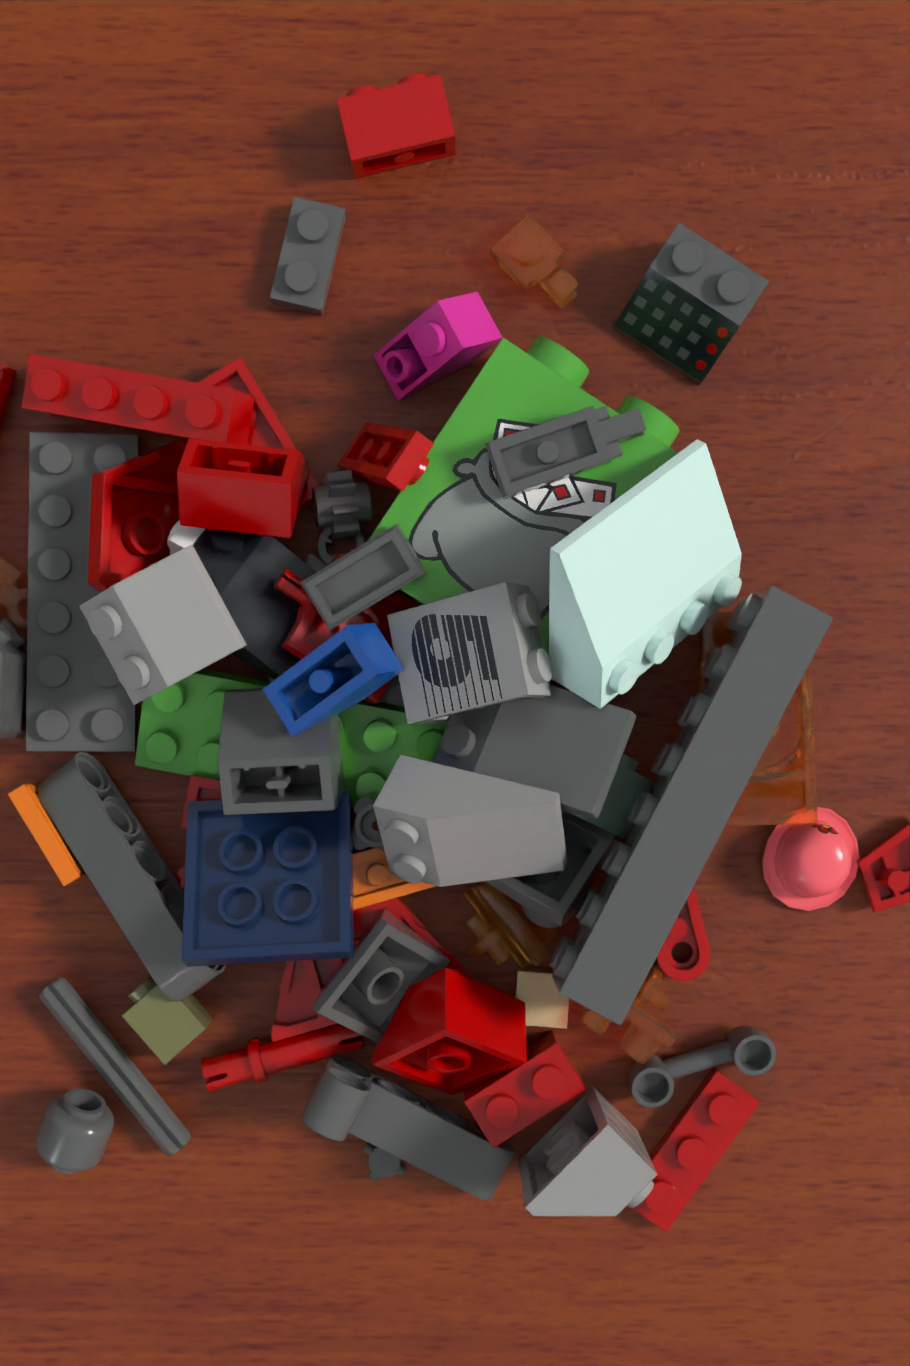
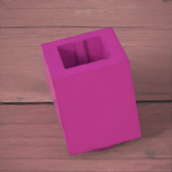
(437, 344)

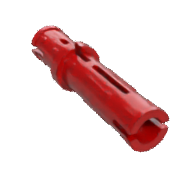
(270, 1057)

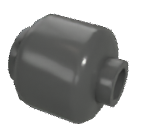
(74, 1131)

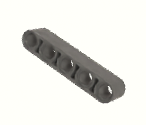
(124, 870)

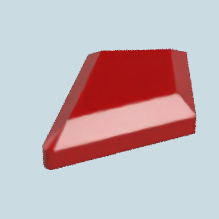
(887, 871)

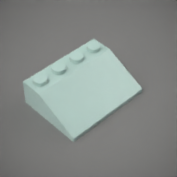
(641, 577)

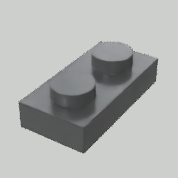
(308, 255)

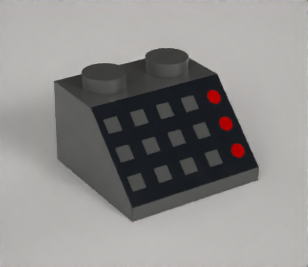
(690, 303)

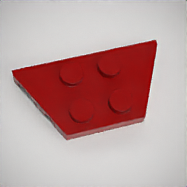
(133, 514)
(305, 978)

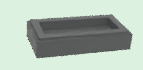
(363, 577)

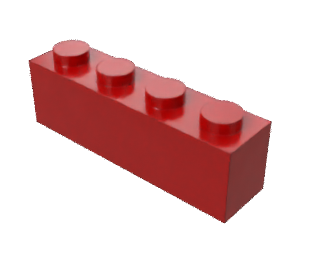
(137, 400)

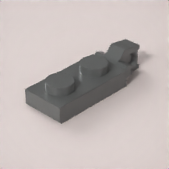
(560, 448)

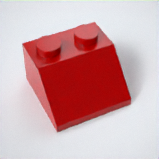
(453, 1033)

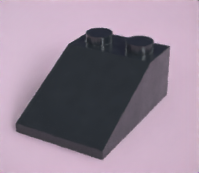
(244, 575)

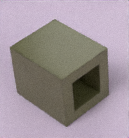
(163, 1022)

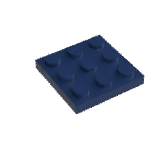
(267, 885)

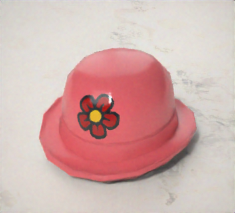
(811, 862)

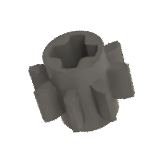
(341, 504)

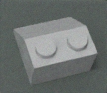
(162, 624)

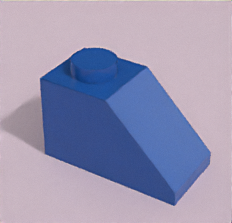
(333, 677)

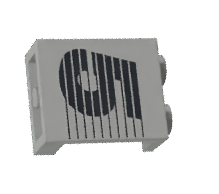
(470, 652)

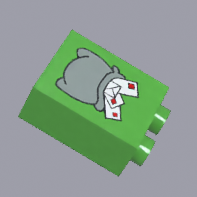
(456, 507)

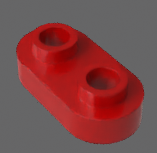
(691, 930)

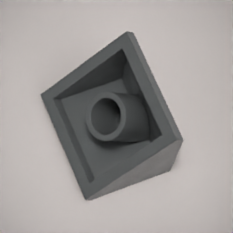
(374, 981)

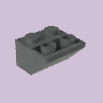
(267, 767)

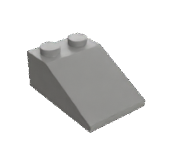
(466, 825)

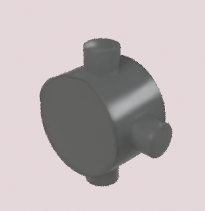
(382, 1163)

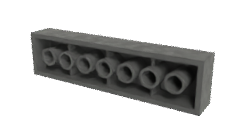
(688, 802)

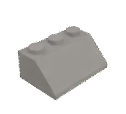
(586, 1163)

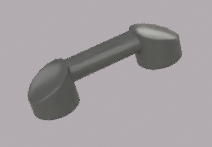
(745, 1045)

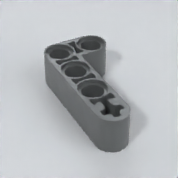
(405, 1125)

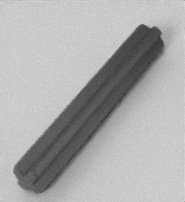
(115, 1066)

